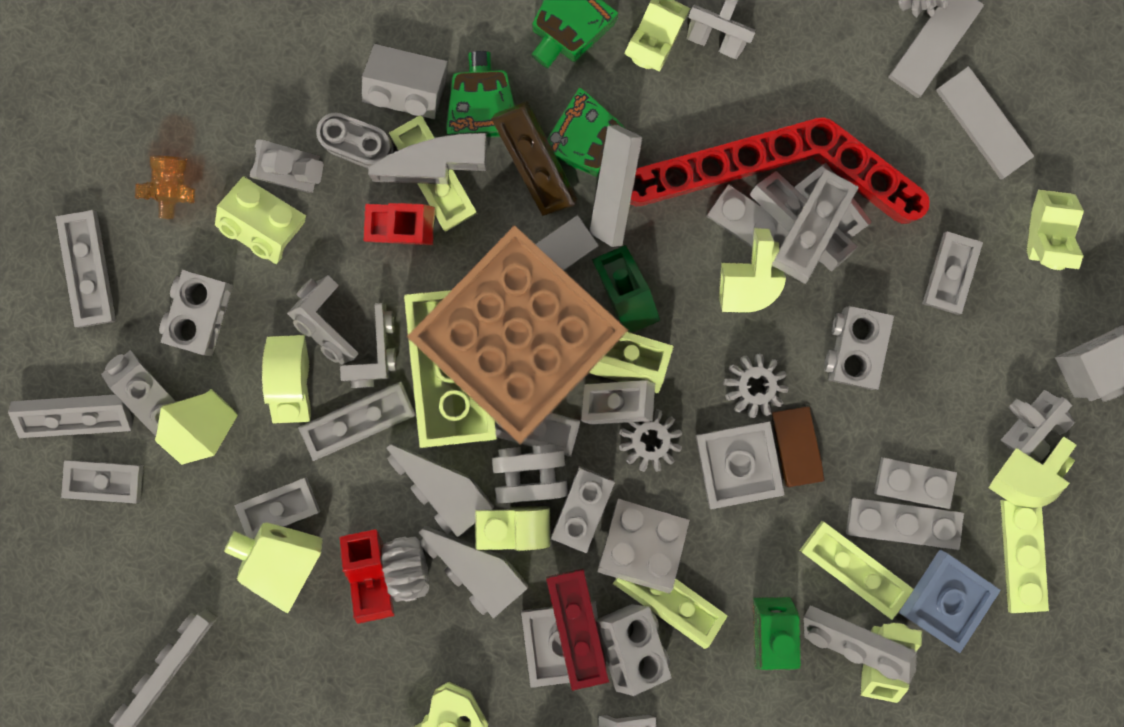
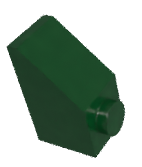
(626, 289)

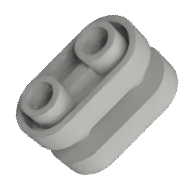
(353, 139)
(543, 458)

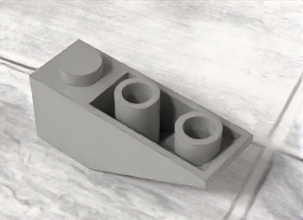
(448, 490)
(483, 572)

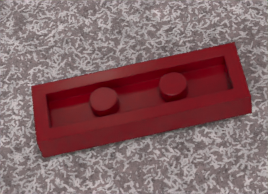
(577, 629)

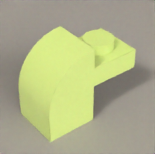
(657, 33)
(1053, 230)
(754, 284)
(285, 378)
(1031, 483)
(513, 528)
(873, 682)

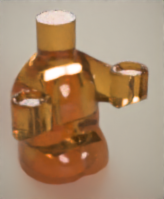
(166, 184)

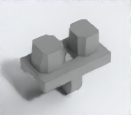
(736, 33)
(276, 161)
(1045, 415)

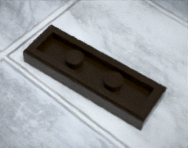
(534, 158)

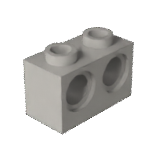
(206, 316)
(869, 351)
(582, 509)
(626, 652)

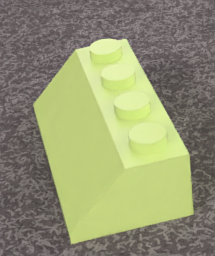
(442, 407)

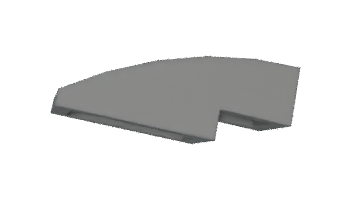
(432, 159)

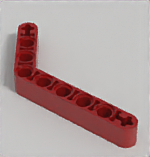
(802, 149)

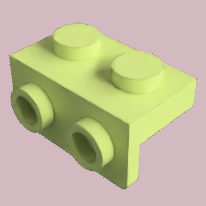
(258, 219)

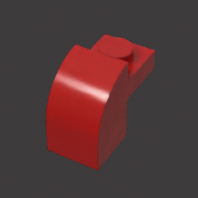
(399, 223)
(363, 569)

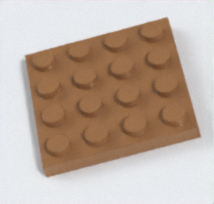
(517, 334)

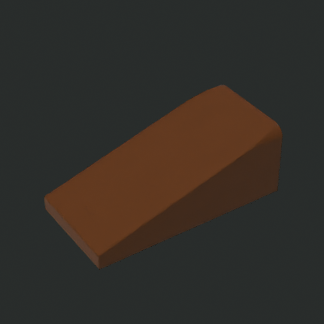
(797, 447)

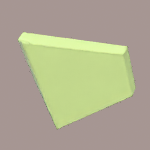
(194, 426)

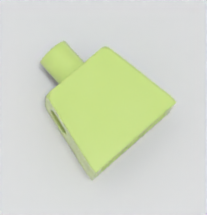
(275, 562)

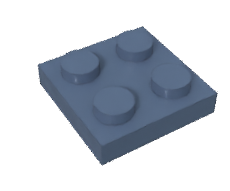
(949, 601)

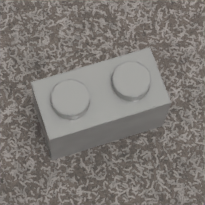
(404, 81)

